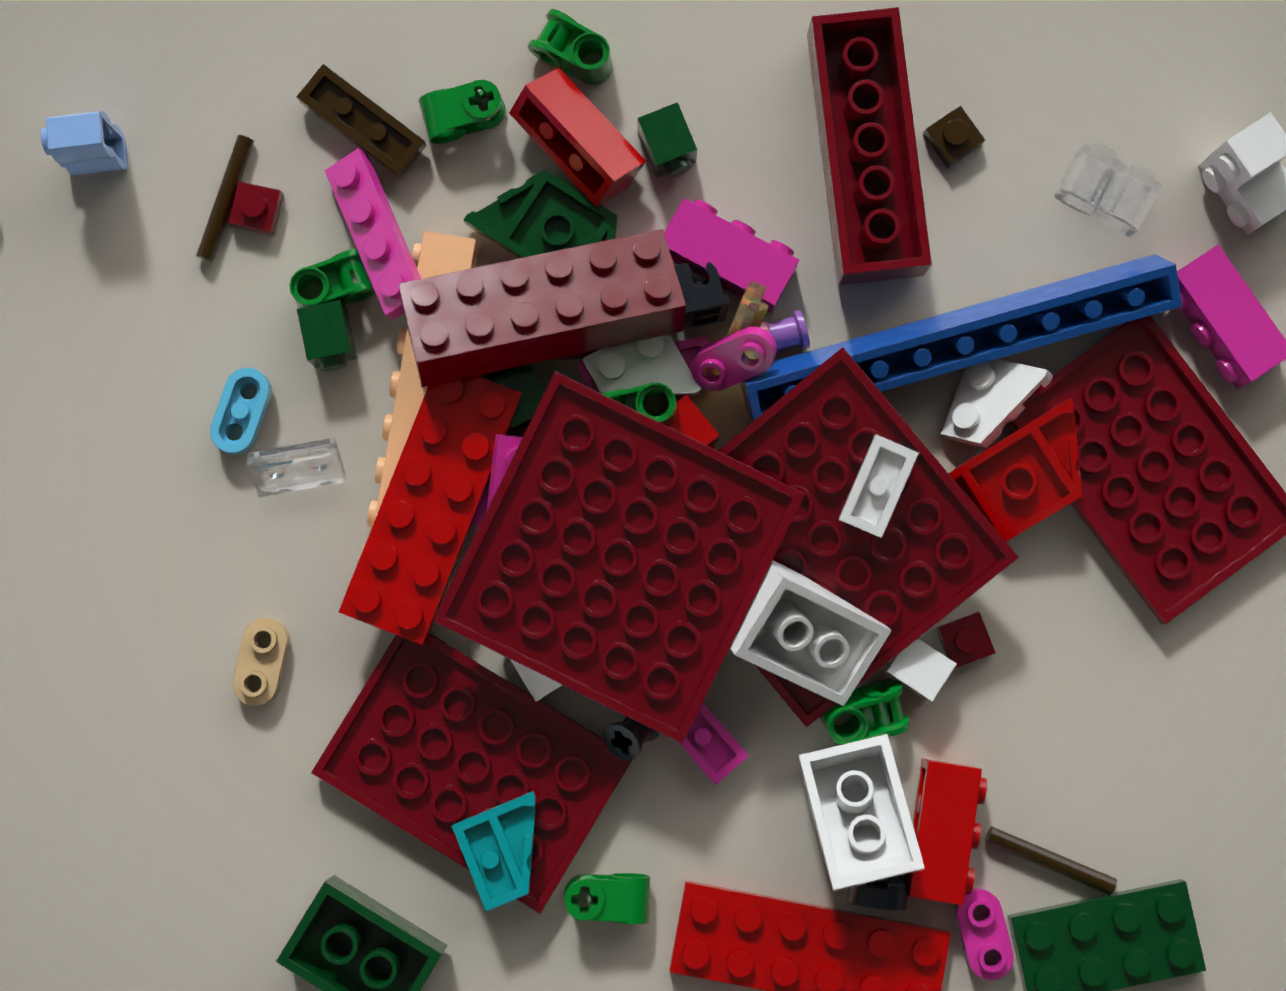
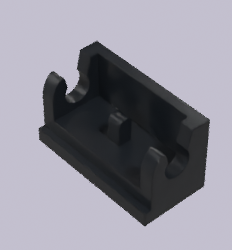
(703, 301)

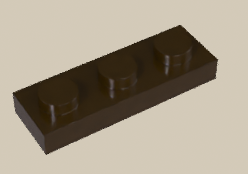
(361, 121)

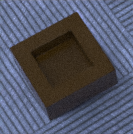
(954, 136)

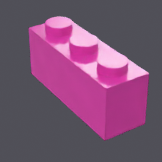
(740, 257)
(1229, 318)

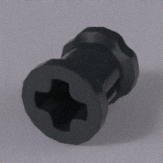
(627, 738)

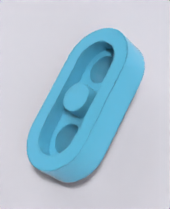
(238, 411)

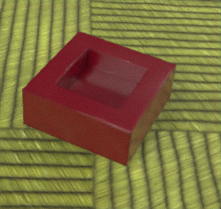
(256, 208)
(965, 639)

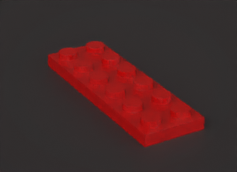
(429, 507)
(801, 945)

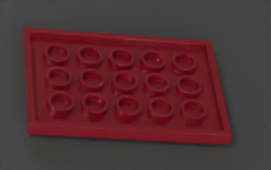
(1162, 469)
(452, 739)

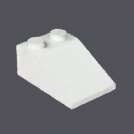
(808, 635)
(860, 812)

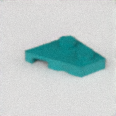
(500, 849)

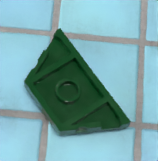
(543, 218)

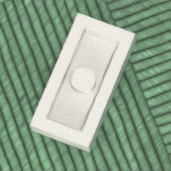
(878, 485)

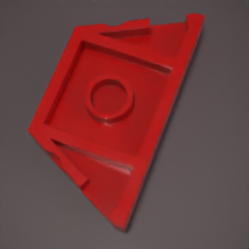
(1026, 473)

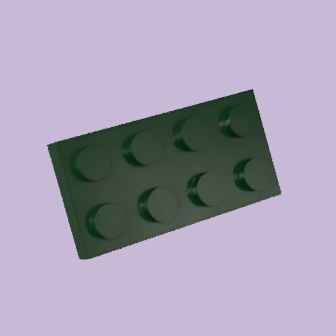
(1108, 940)

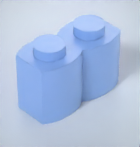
(85, 143)

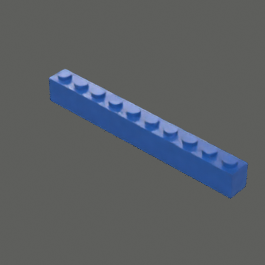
(986, 329)

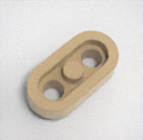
(264, 662)

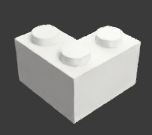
(1250, 174)

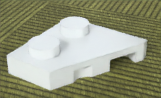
(641, 364)
(989, 399)

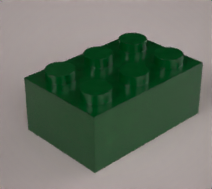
(358, 944)

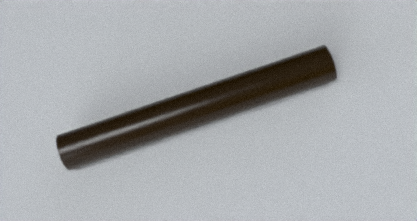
(225, 198)
(1051, 860)

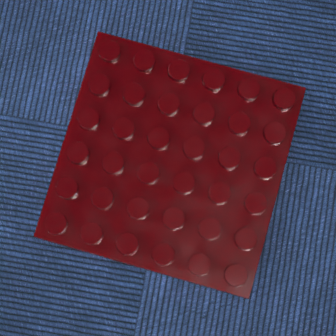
(933, 547)
(618, 557)

